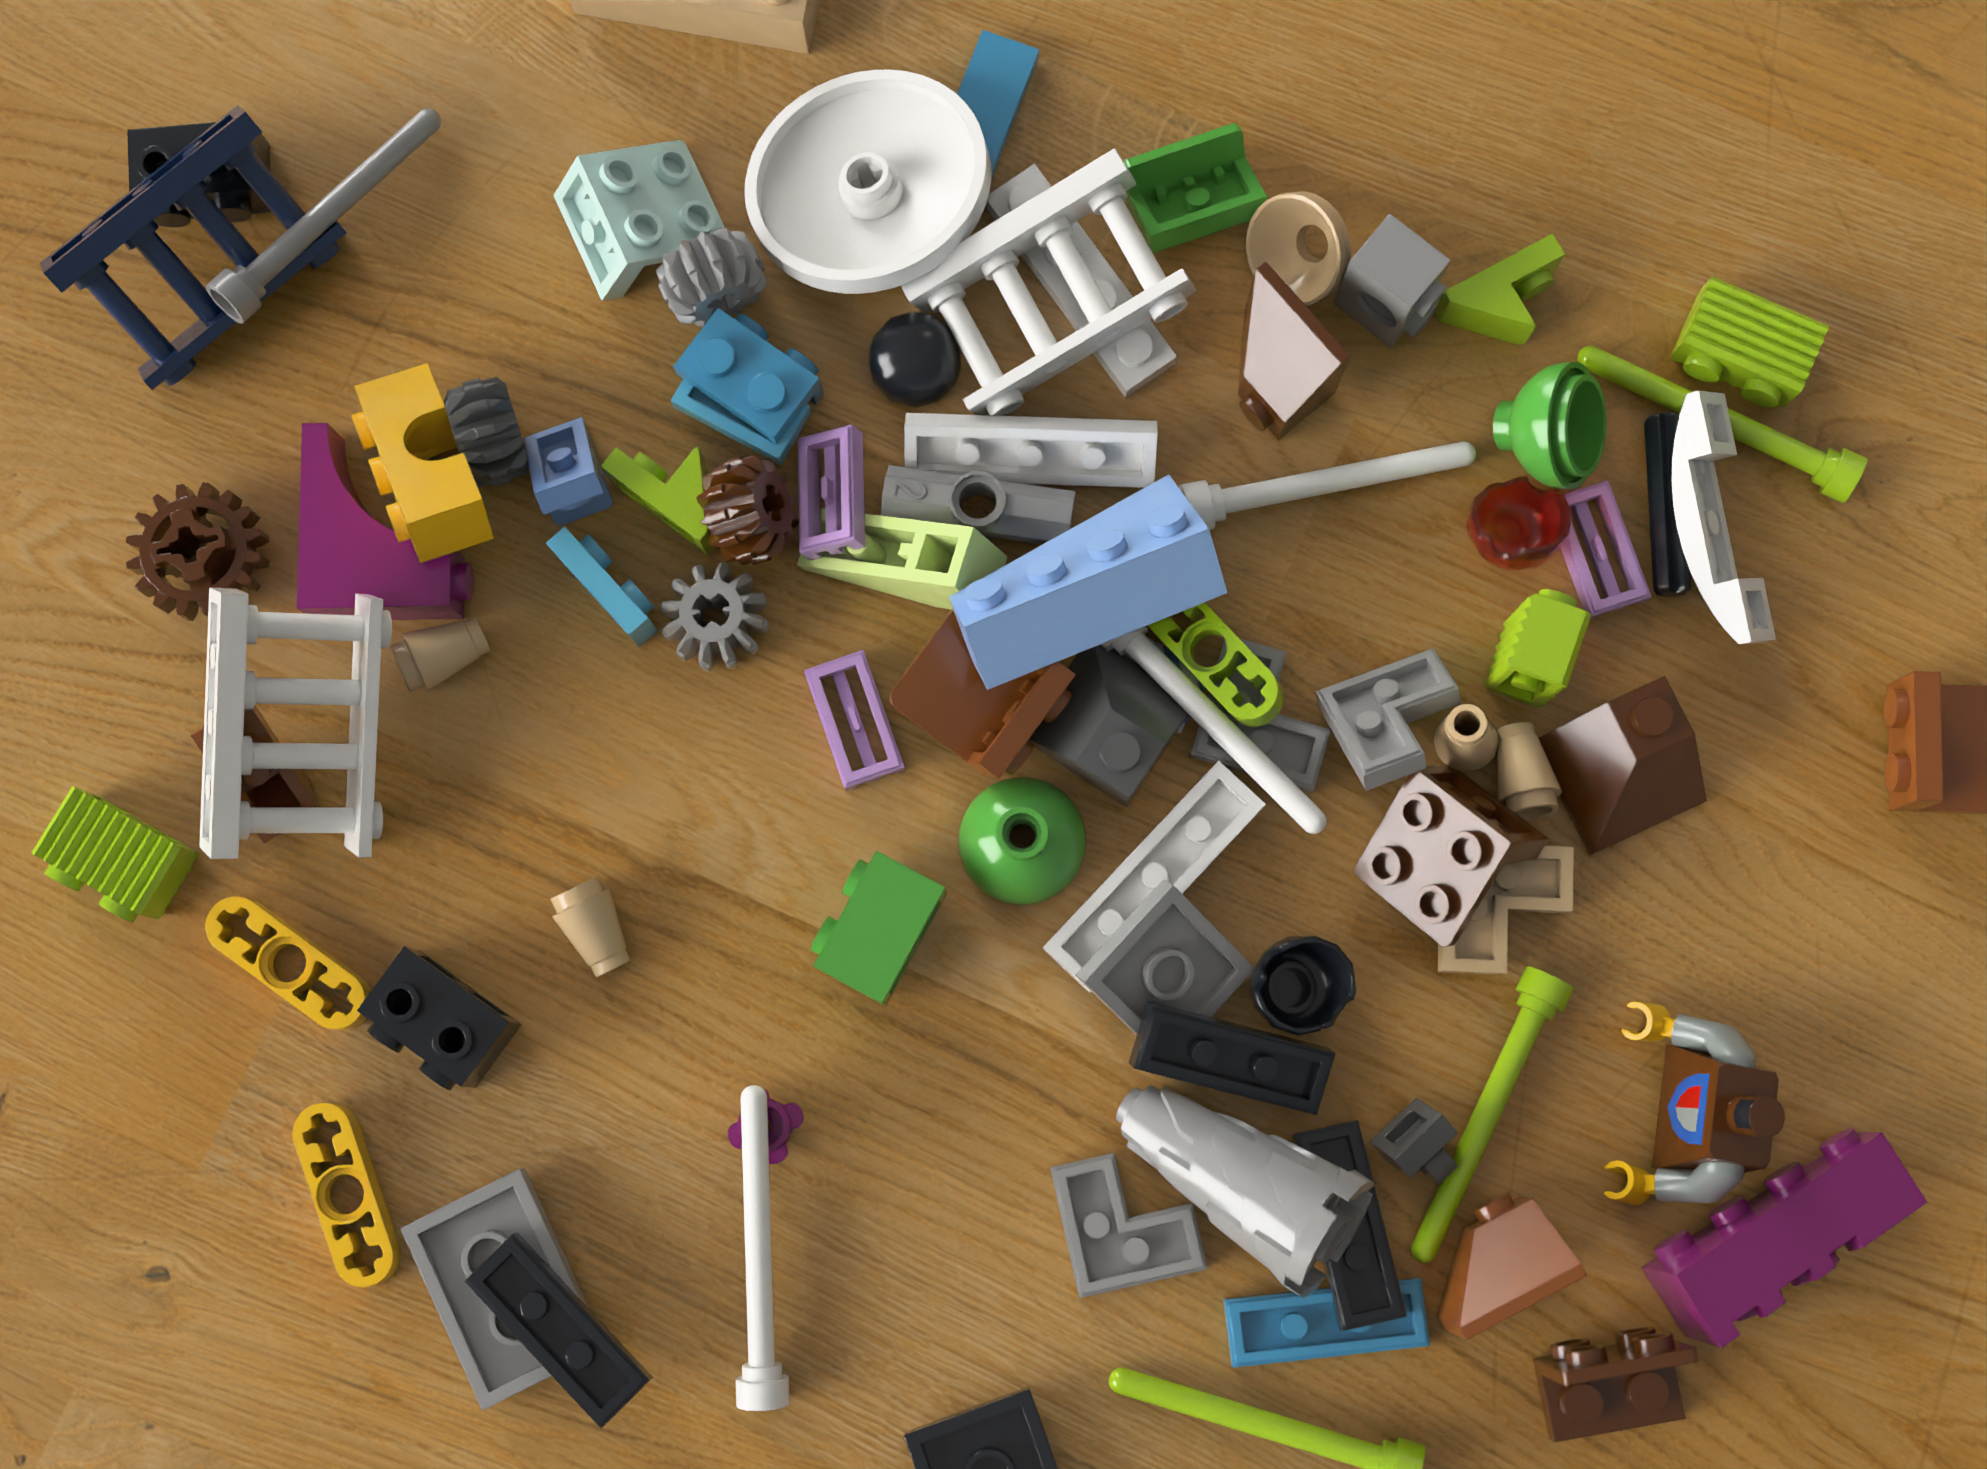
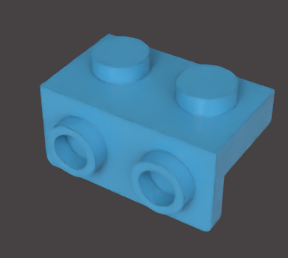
(748, 374)

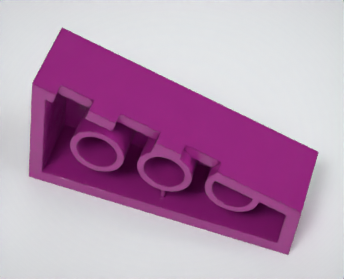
(1782, 1235)

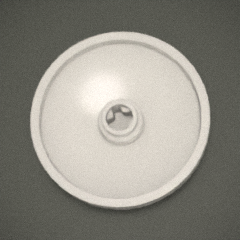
(868, 181)

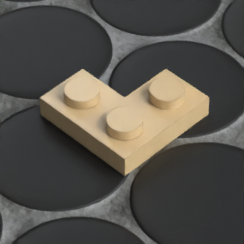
(1523, 886)

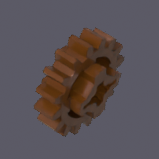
(175, 536)

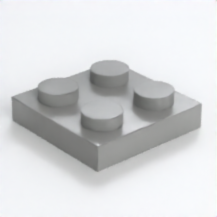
(1166, 957)

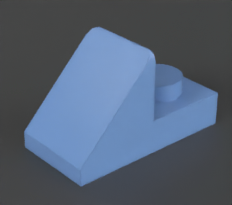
(567, 472)

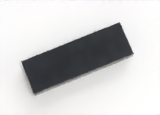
(1231, 1057)
(1365, 1276)
(558, 1329)

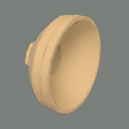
(1278, 237)

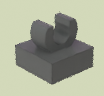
(1417, 1141)

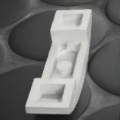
(1700, 439)

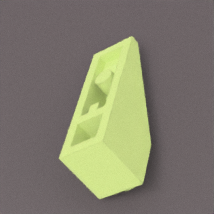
(912, 559)

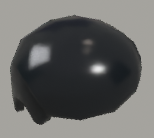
(914, 359)
(1302, 984)

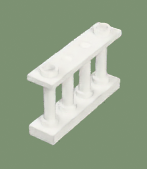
(1047, 222)
(234, 689)

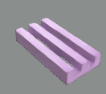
(840, 488)
(1622, 547)
(872, 771)

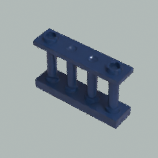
(133, 224)

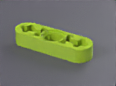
(1227, 694)

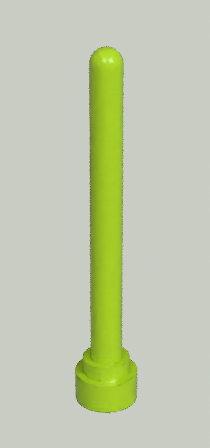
(1832, 470)
(1539, 1000)
(1266, 1424)

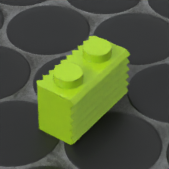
(1748, 344)
(1538, 648)
(113, 854)

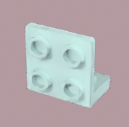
(633, 209)

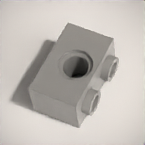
(1393, 282)

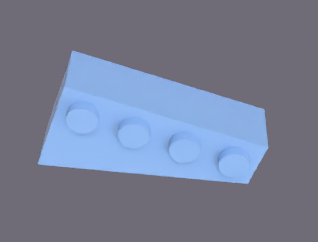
(1090, 585)

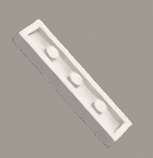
(1131, 358)
(1034, 448)
(1173, 851)

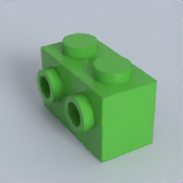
(878, 927)

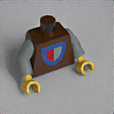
(1711, 1114)

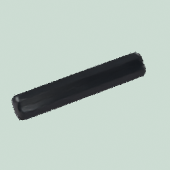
(1669, 564)

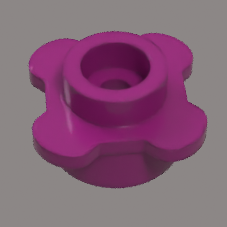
(783, 1119)

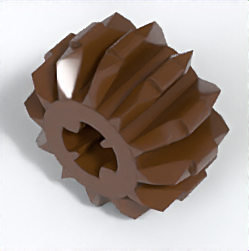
(748, 510)

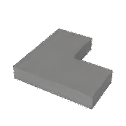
(1373, 713)
(1289, 743)
(1115, 1249)

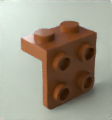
(978, 725)
(1936, 745)

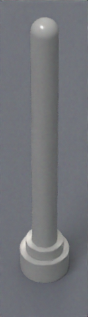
(241, 289)

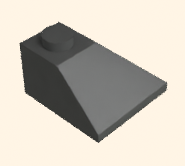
(1112, 724)

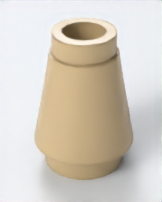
(438, 652)
(1462, 751)
(1524, 773)
(592, 925)

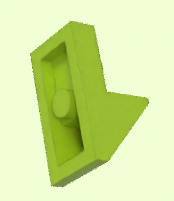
(1490, 299)
(670, 502)

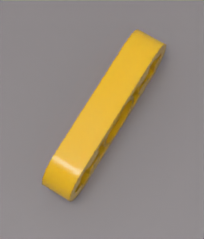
(241, 951)
(320, 1184)

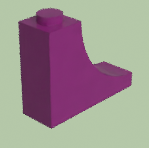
(353, 554)

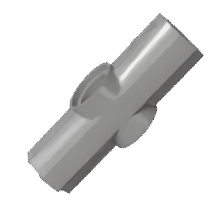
(1019, 514)

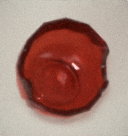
(1518, 523)

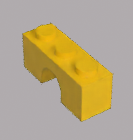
(435, 499)

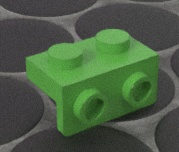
(1193, 188)

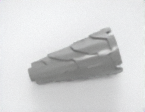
(1253, 1186)

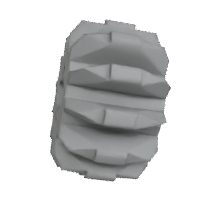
(711, 274)
(718, 595)

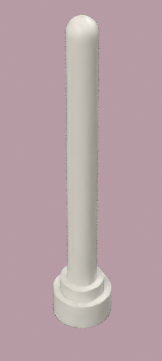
(1214, 503)
(1220, 728)
(762, 1381)

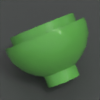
(1555, 425)
(1027, 873)

